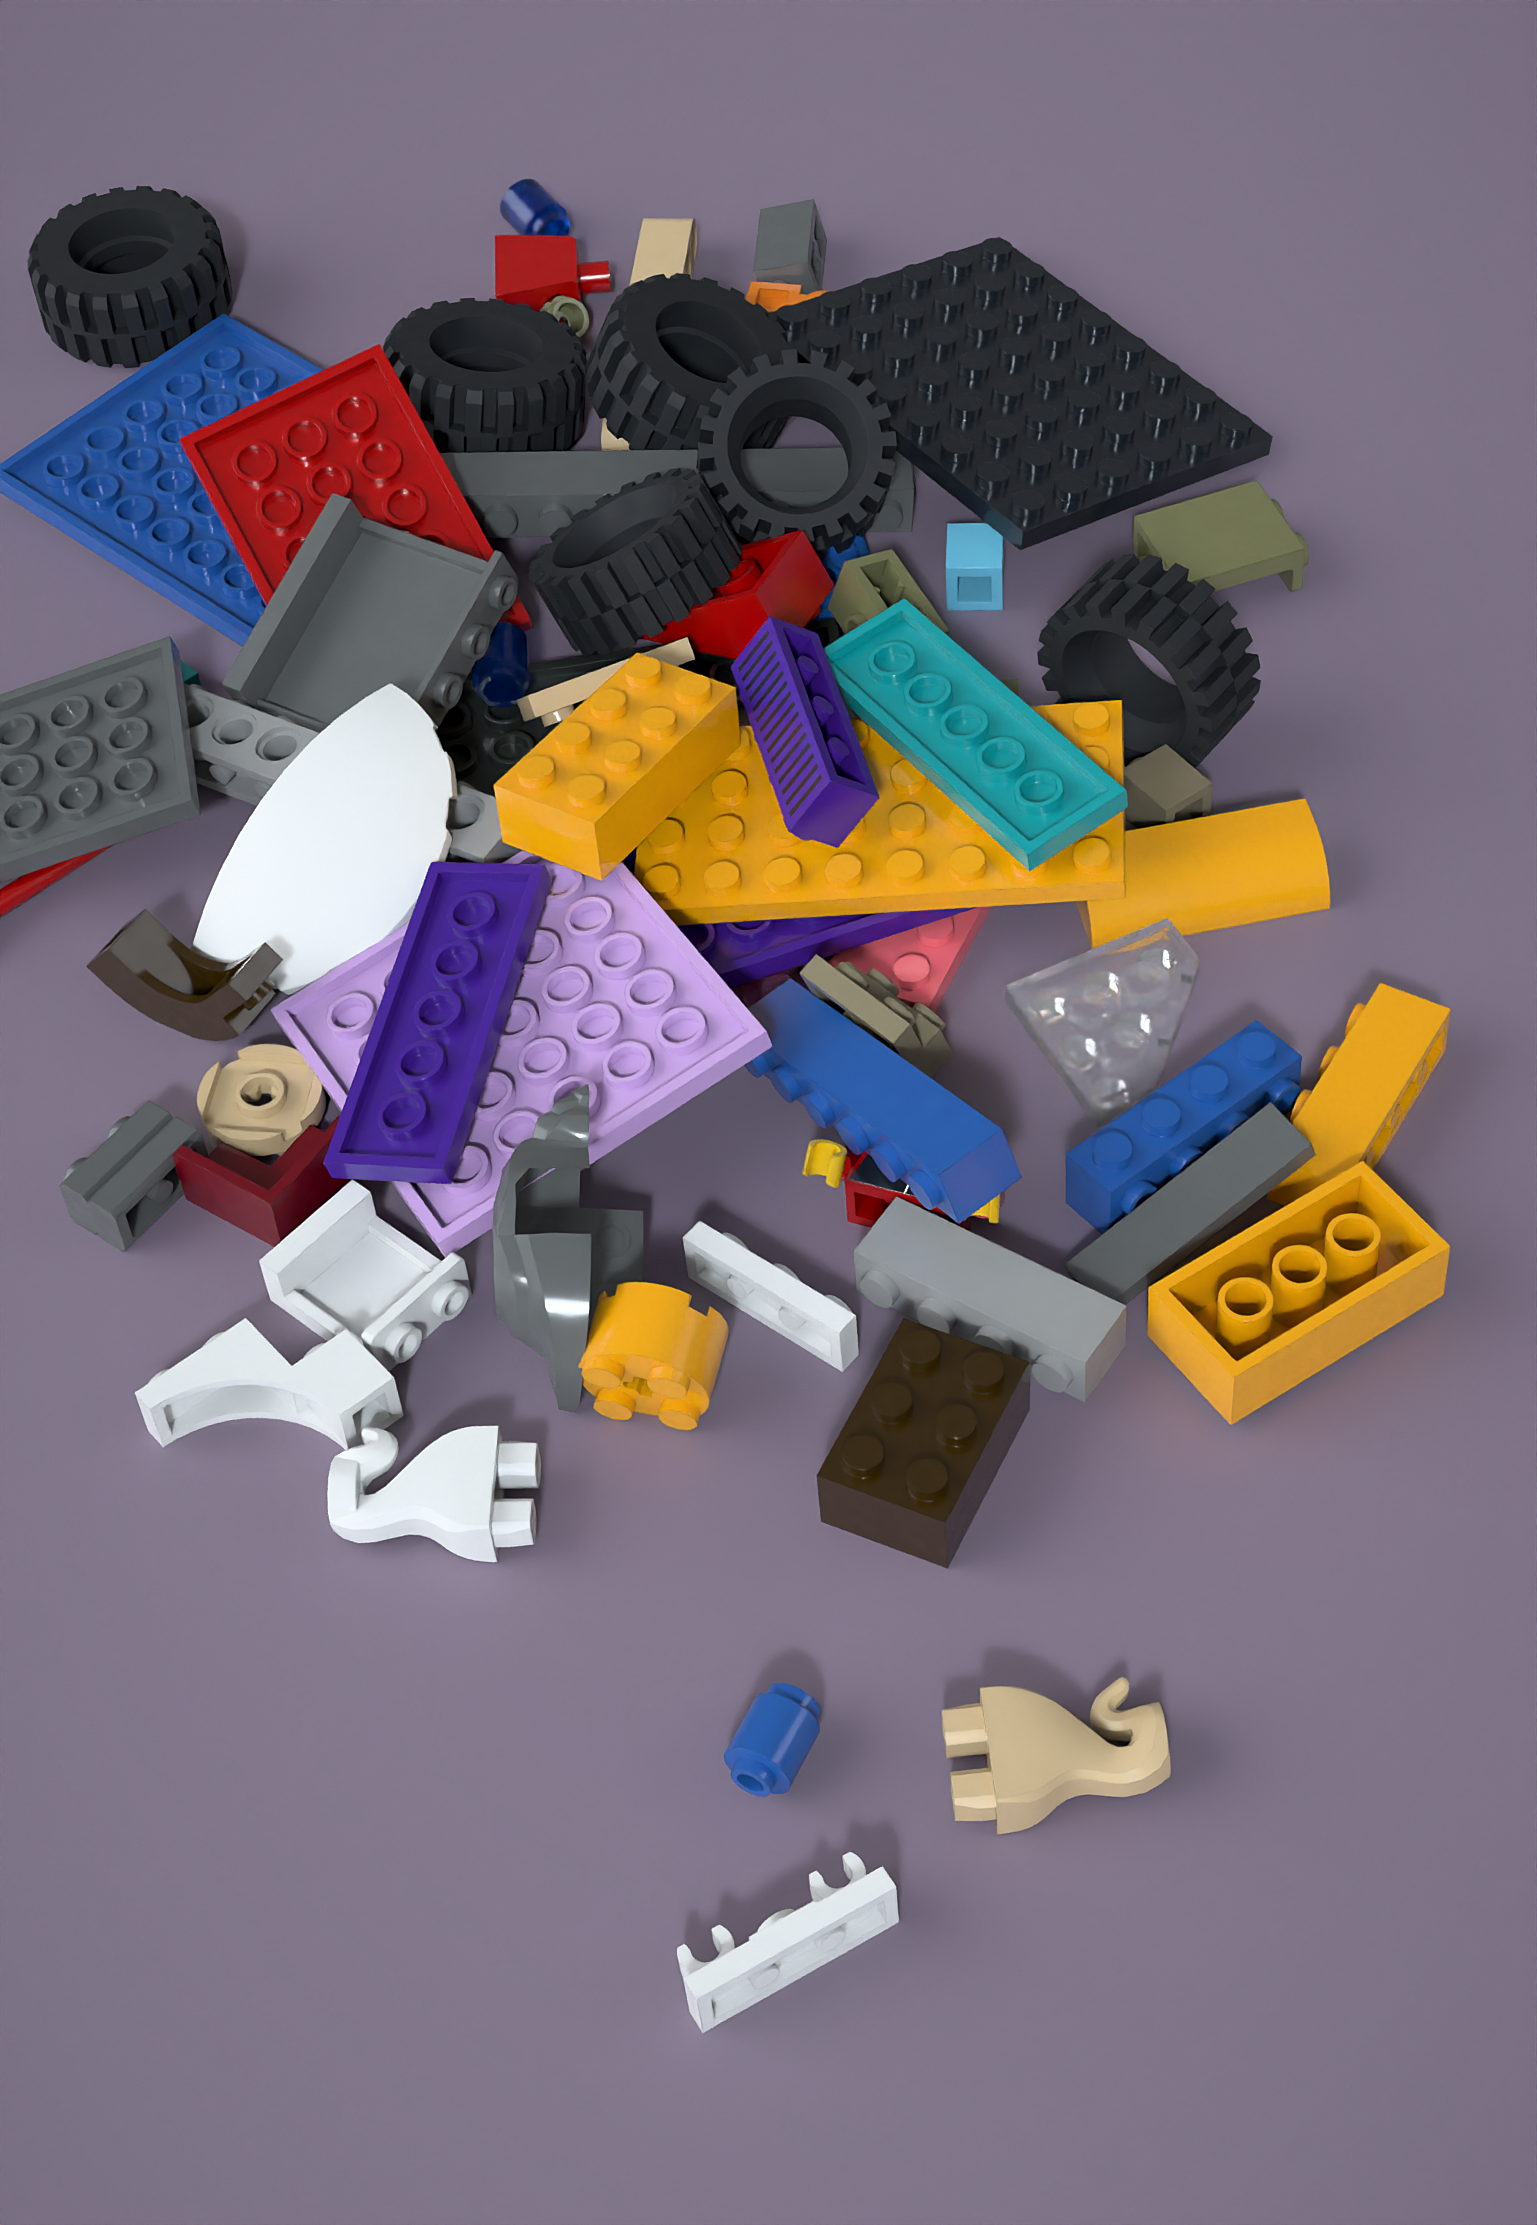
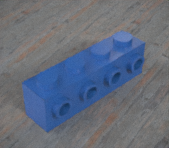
(1180, 1124)

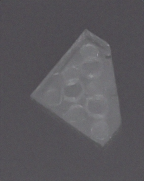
(1110, 1016)

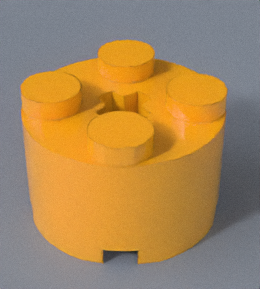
(652, 1354)

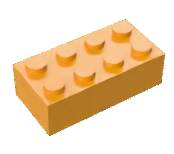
(618, 765)
(1297, 1291)

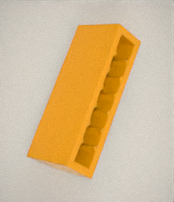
(1216, 873)

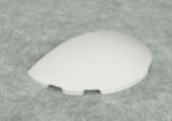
(336, 844)

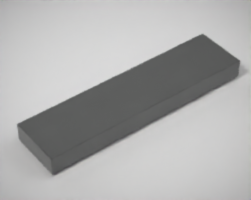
(1192, 1207)

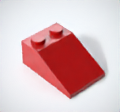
(773, 579)

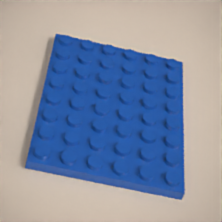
(127, 488)

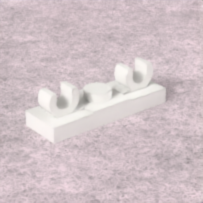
(789, 1944)

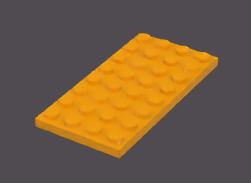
(914, 850)

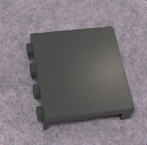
(369, 613)

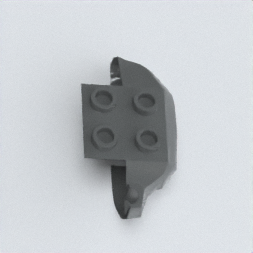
(551, 1252)

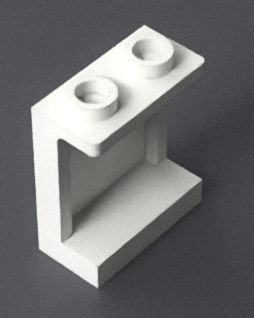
(364, 1277)

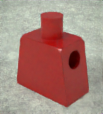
(544, 267)

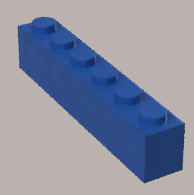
(881, 1104)

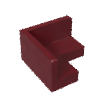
(261, 1197)

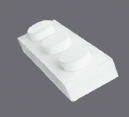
(772, 1295)

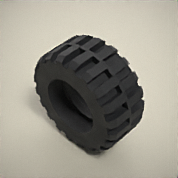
(128, 275)
(669, 352)
(491, 376)

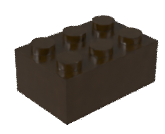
(924, 1442)

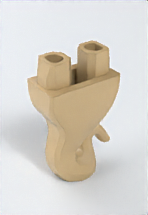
(1047, 1755)

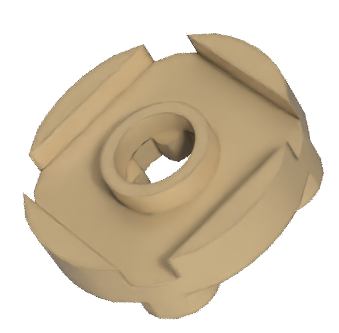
(268, 1128)

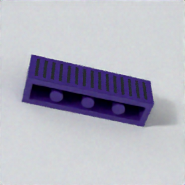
(804, 733)

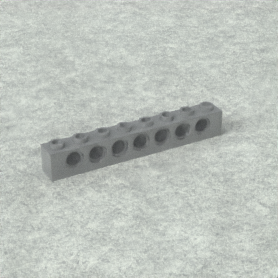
(248, 750)

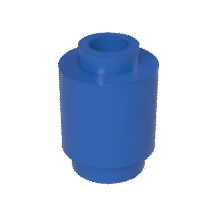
(773, 1740)

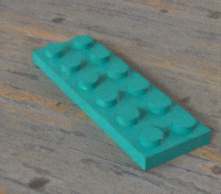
(971, 735)

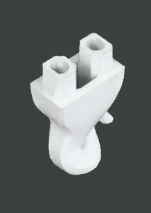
(443, 1493)

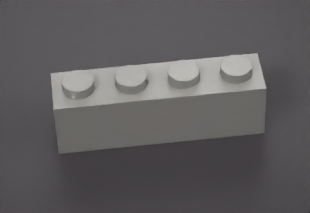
(990, 1297)

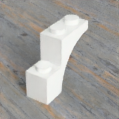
(242, 1376)

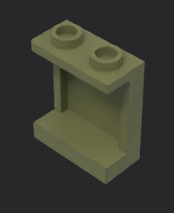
(1224, 538)

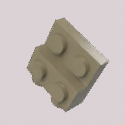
(873, 1006)

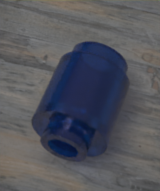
(533, 210)
(504, 669)

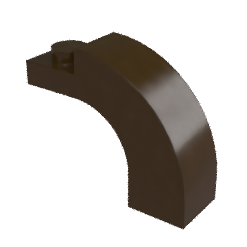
(181, 986)

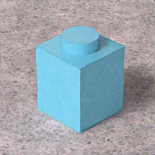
(974, 567)

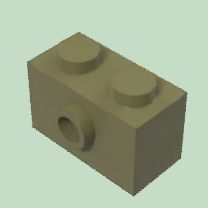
(872, 586)

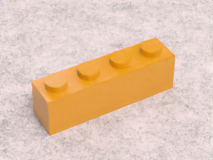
(1366, 1086)

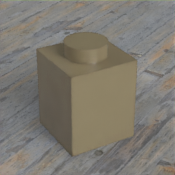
(1165, 790)

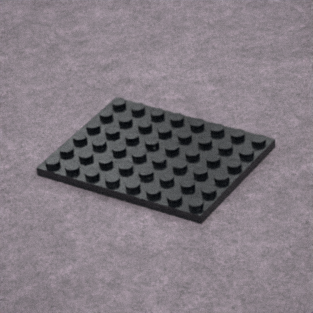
(1022, 391)

